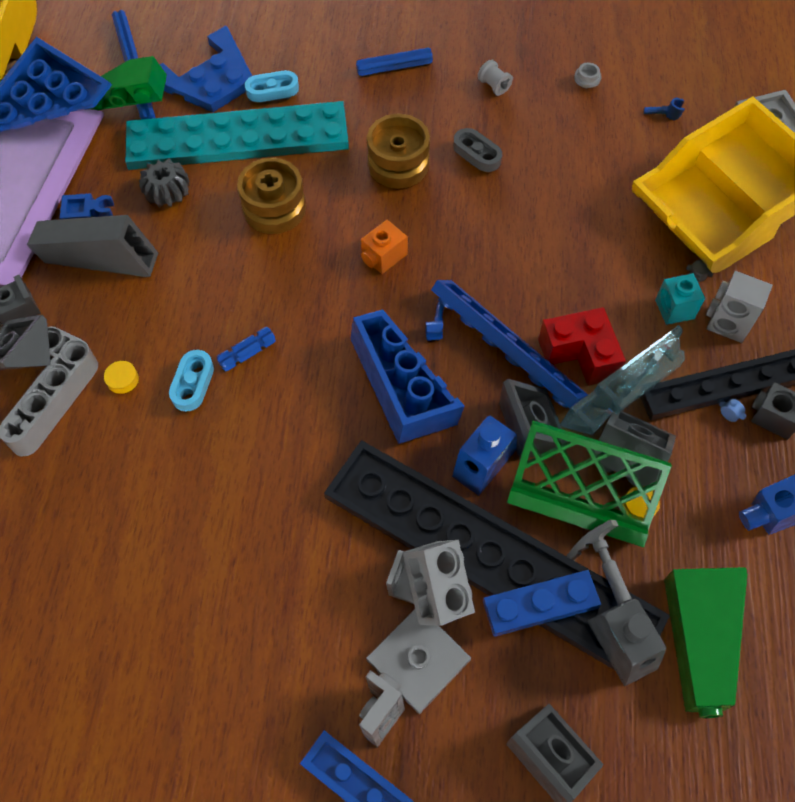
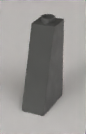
(94, 244)

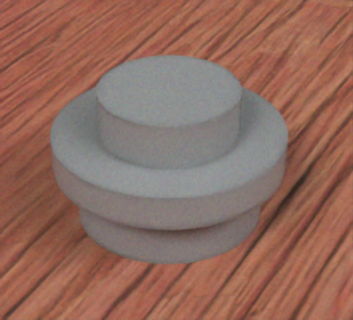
(588, 75)

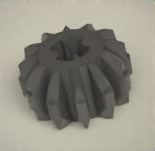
(164, 183)

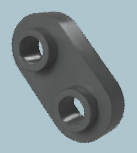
(481, 151)

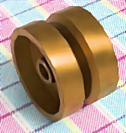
(398, 150)
(272, 195)

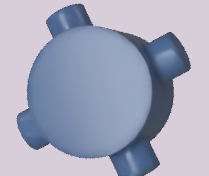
(732, 410)

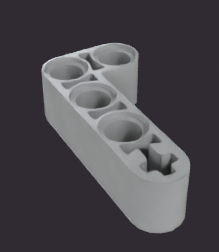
(25, 427)

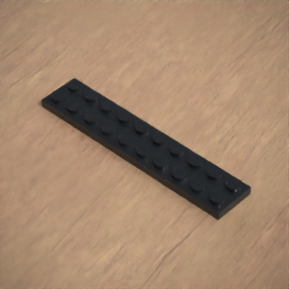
(494, 552)

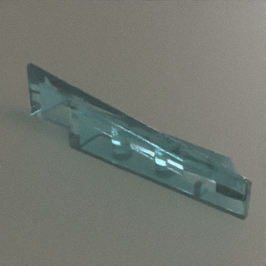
(626, 384)

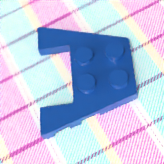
(215, 80)

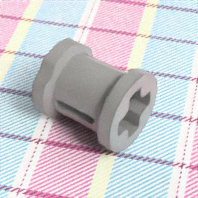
(496, 78)

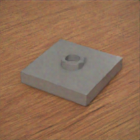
(420, 660)

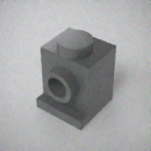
(16, 301)

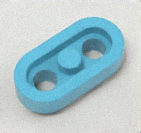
(271, 86)
(191, 382)

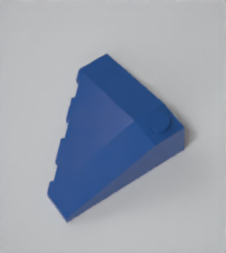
(46, 86)

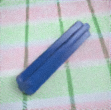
(394, 61)

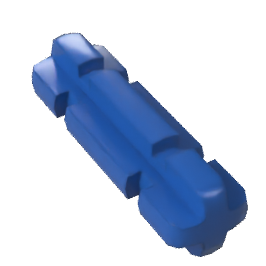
(246, 349)

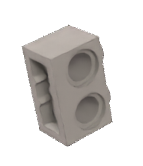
(737, 306)
(439, 590)

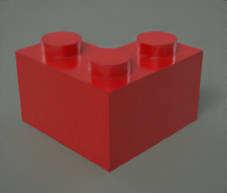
(584, 338)

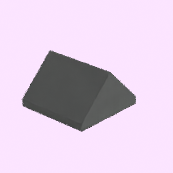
(24, 343)
(522, 405)
(555, 755)

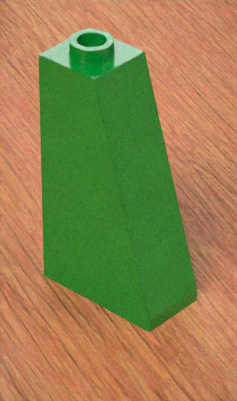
(707, 634)

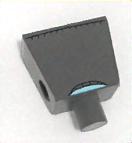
(629, 640)

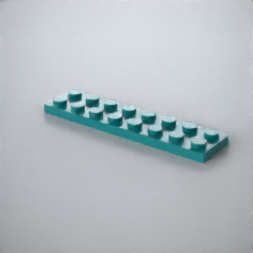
(237, 135)

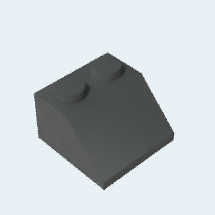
(638, 436)

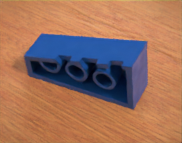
(404, 385)

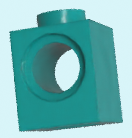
(679, 298)

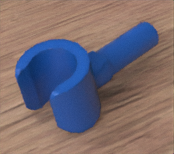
(672, 111)
(434, 329)

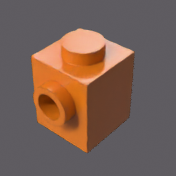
(384, 247)

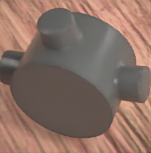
(700, 270)

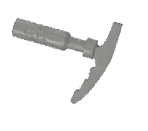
(609, 566)

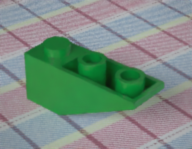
(133, 83)

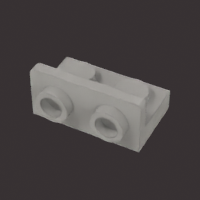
(381, 713)

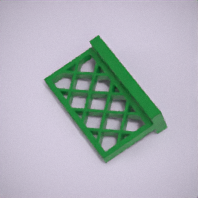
(580, 511)

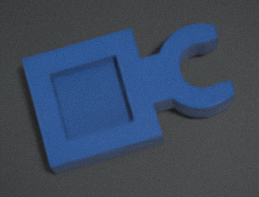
(85, 206)

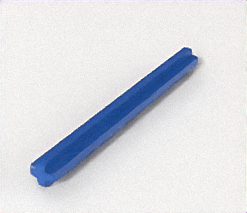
(129, 52)

